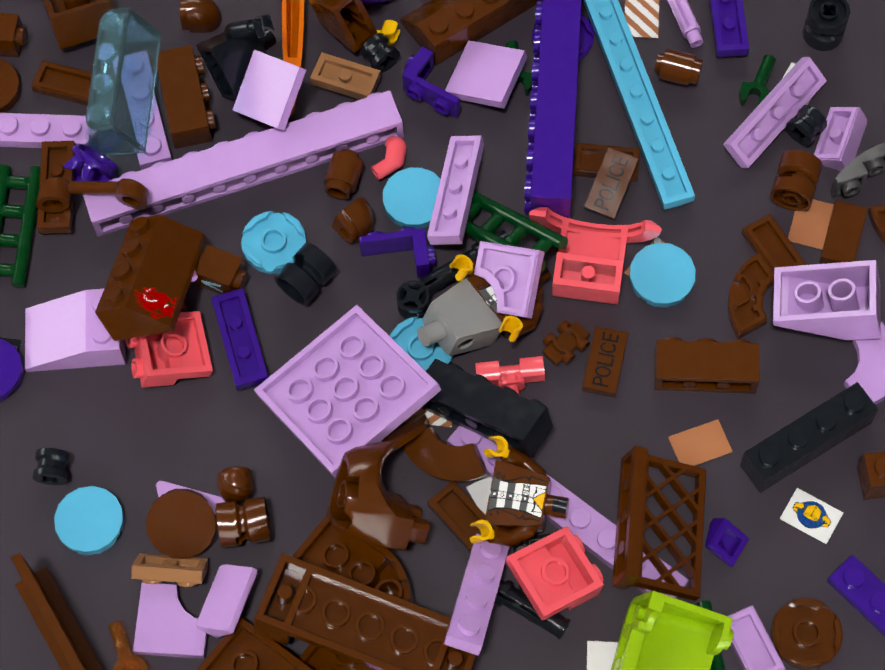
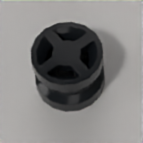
(380, 52)
(806, 125)
(412, 292)
(51, 466)

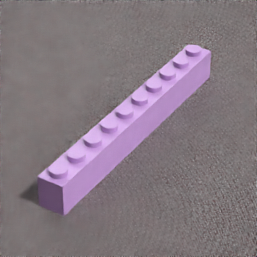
(251, 160)

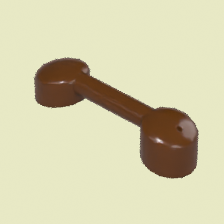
(56, 192)

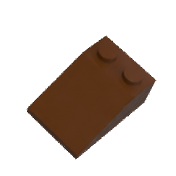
(75, 19)

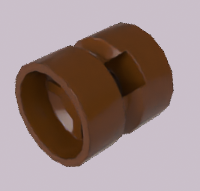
(796, 180)
(243, 522)

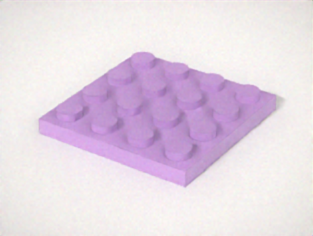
(347, 389)

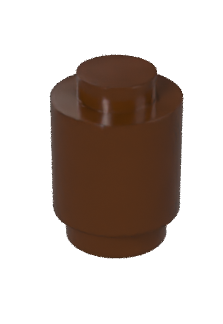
(678, 67)
(343, 174)

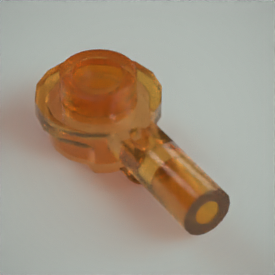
(126, 659)

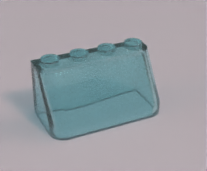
(122, 84)

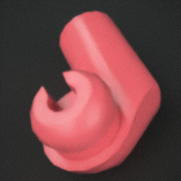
(393, 159)

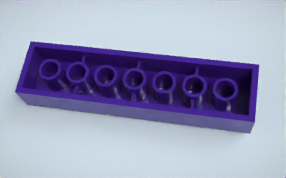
(553, 106)

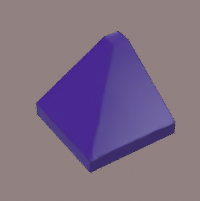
(725, 540)

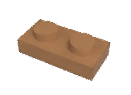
(345, 76)
(160, 568)

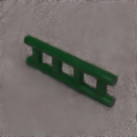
(28, 215)
(523, 226)

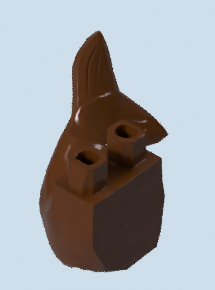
(361, 503)

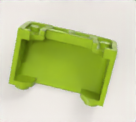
(670, 635)

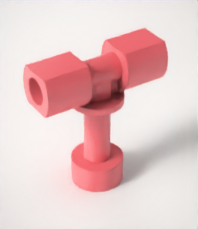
(513, 376)

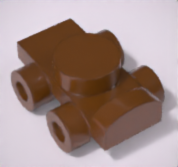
(564, 346)

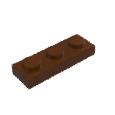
(53, 157)

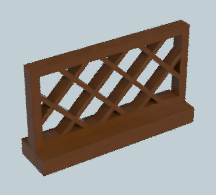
(631, 524)
(54, 618)

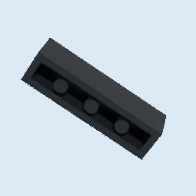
(488, 408)
(808, 437)

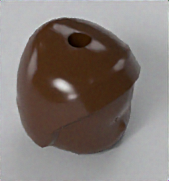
(235, 483)

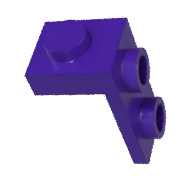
(416, 87)
(403, 240)

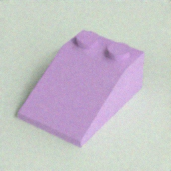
(829, 299)
(69, 335)

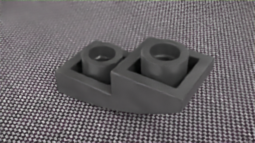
(854, 174)

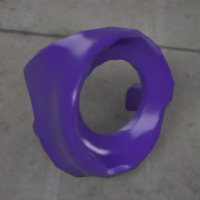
(90, 165)

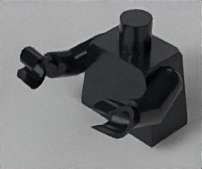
(231, 51)

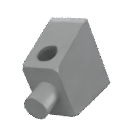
(459, 321)

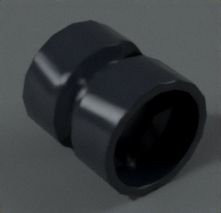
(826, 23)
(302, 277)

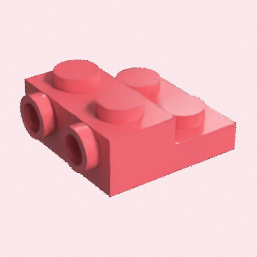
(172, 354)
(556, 573)

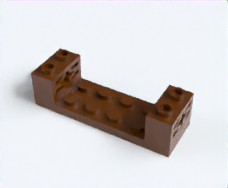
(354, 620)

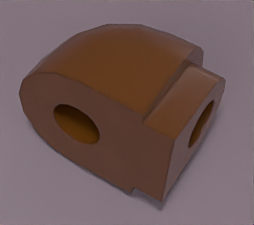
(199, 16)
(354, 220)

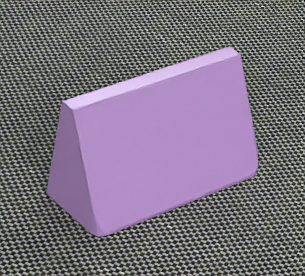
(841, 137)
(226, 600)

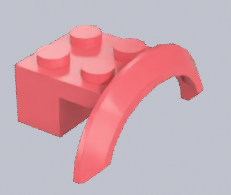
(594, 255)

